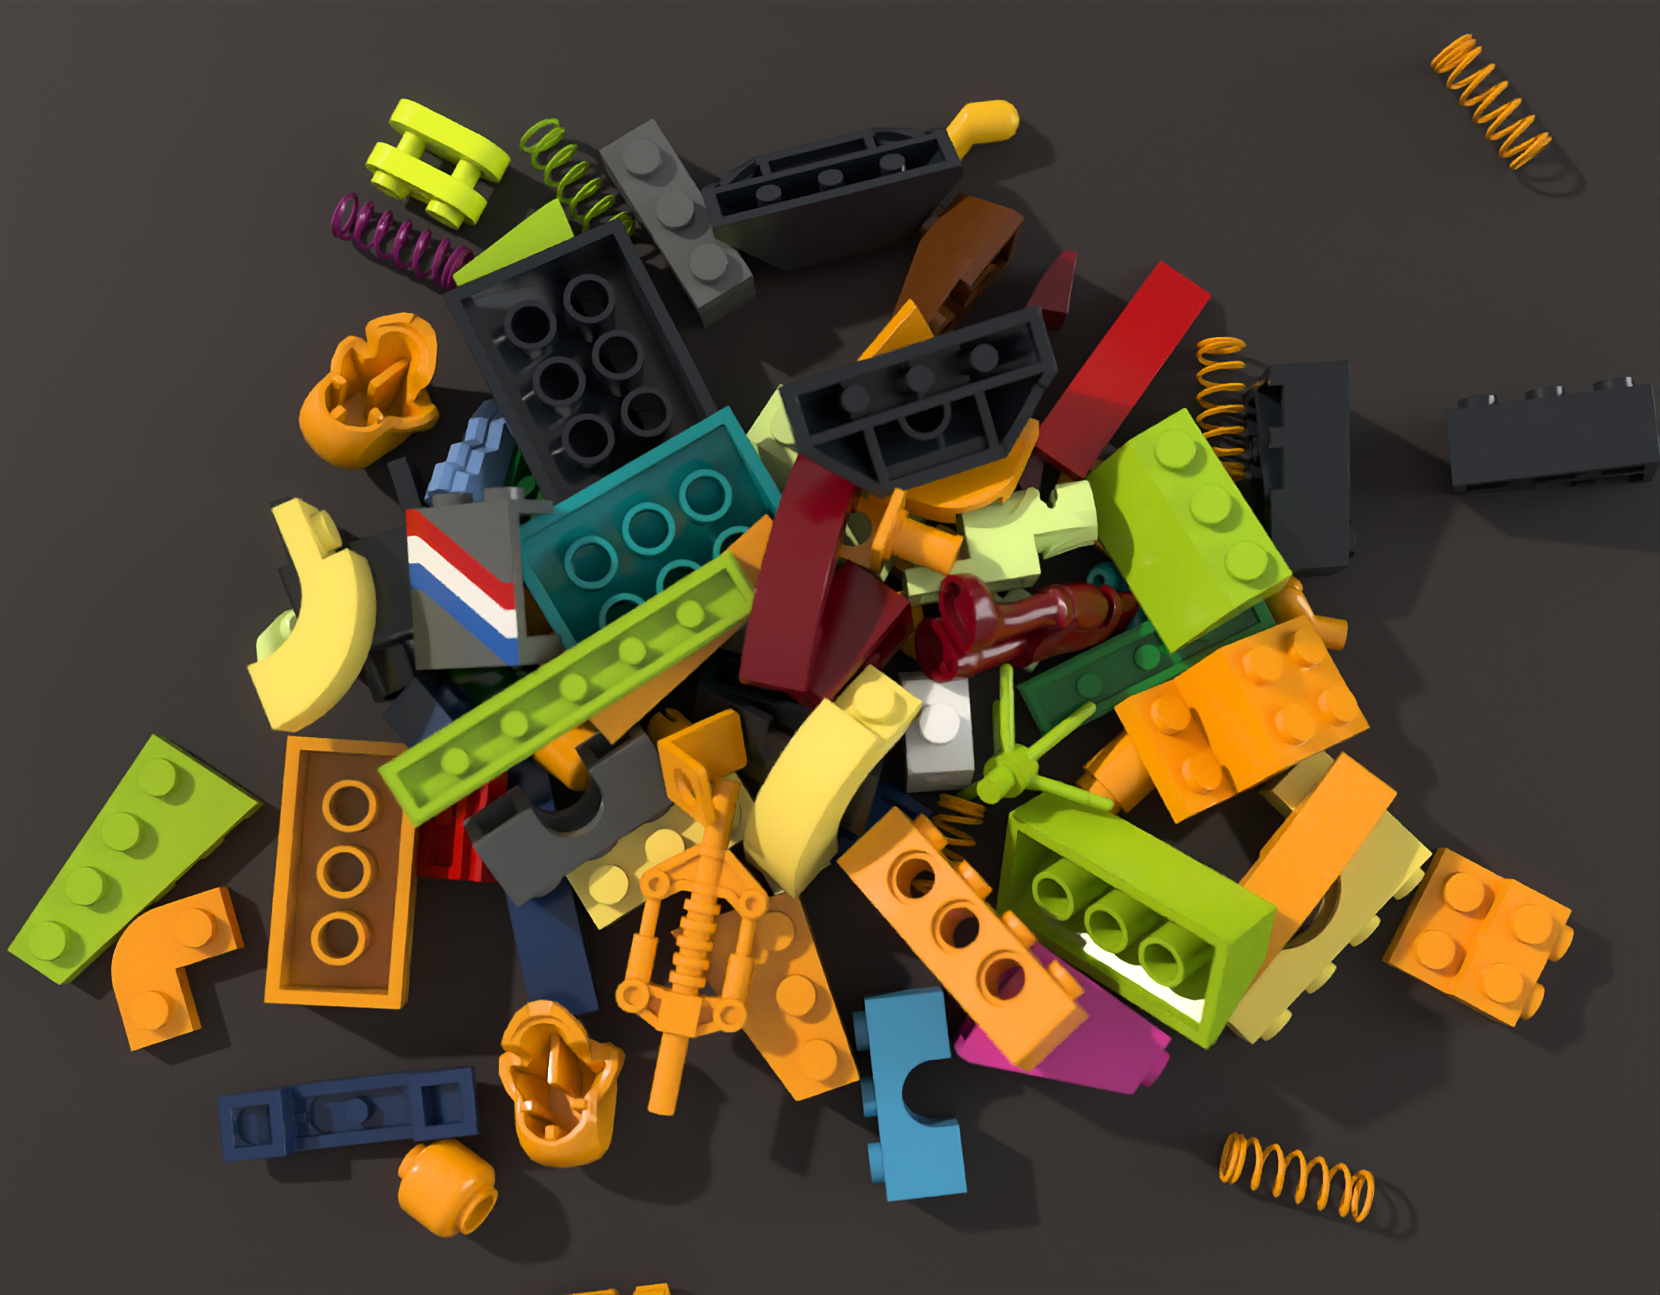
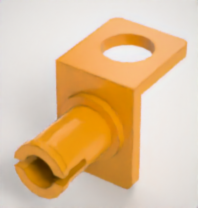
(902, 537)
(696, 755)

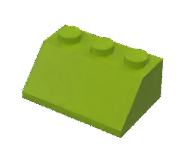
(1182, 532)

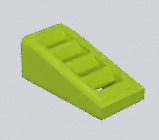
(536, 233)

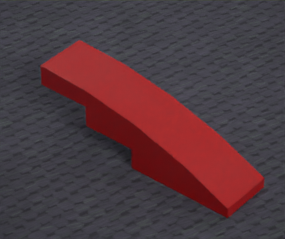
(1119, 371)

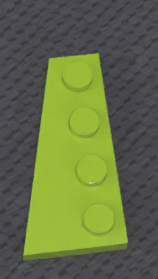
(142, 841)

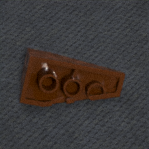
(959, 259)

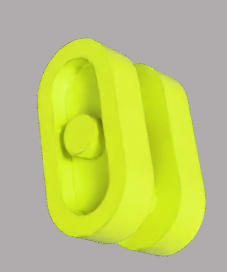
(448, 197)

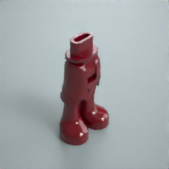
(985, 634)

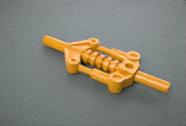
(680, 1010)

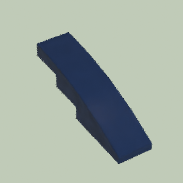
(552, 928)

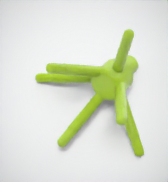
(1016, 766)

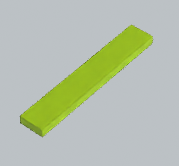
(570, 689)

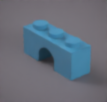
(915, 1152)

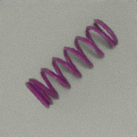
(457, 260)

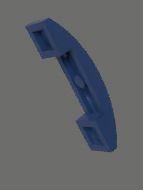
(349, 1112)

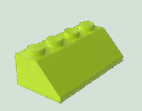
(1134, 913)

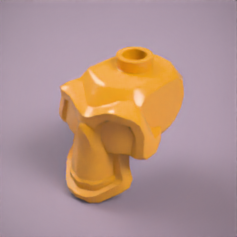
(373, 393)
(559, 1085)

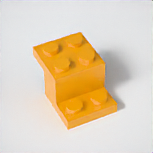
(1241, 717)

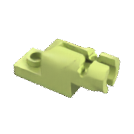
(1005, 540)

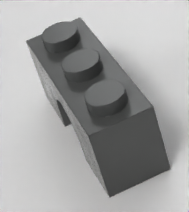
(676, 218)
(537, 847)

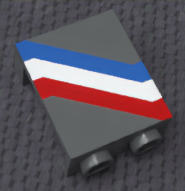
(471, 582)

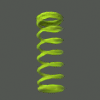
(574, 174)

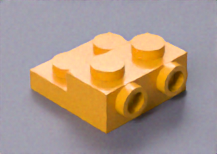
(1480, 938)

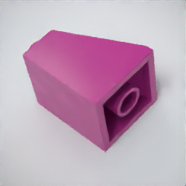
(1106, 1051)

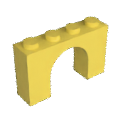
(1380, 868)

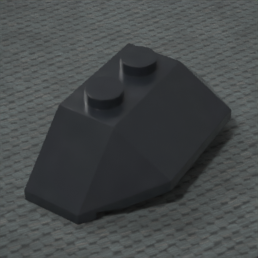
(833, 195)
(924, 405)

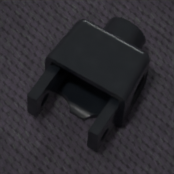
(392, 652)

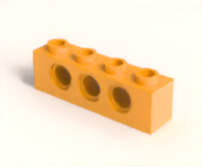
(1021, 1027)

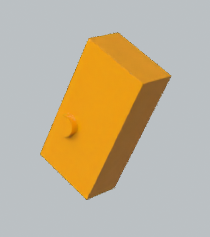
(342, 879)

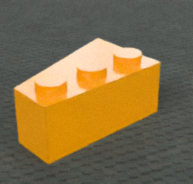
(788, 998)

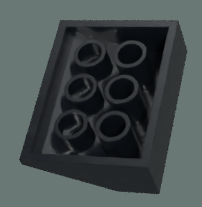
(580, 358)

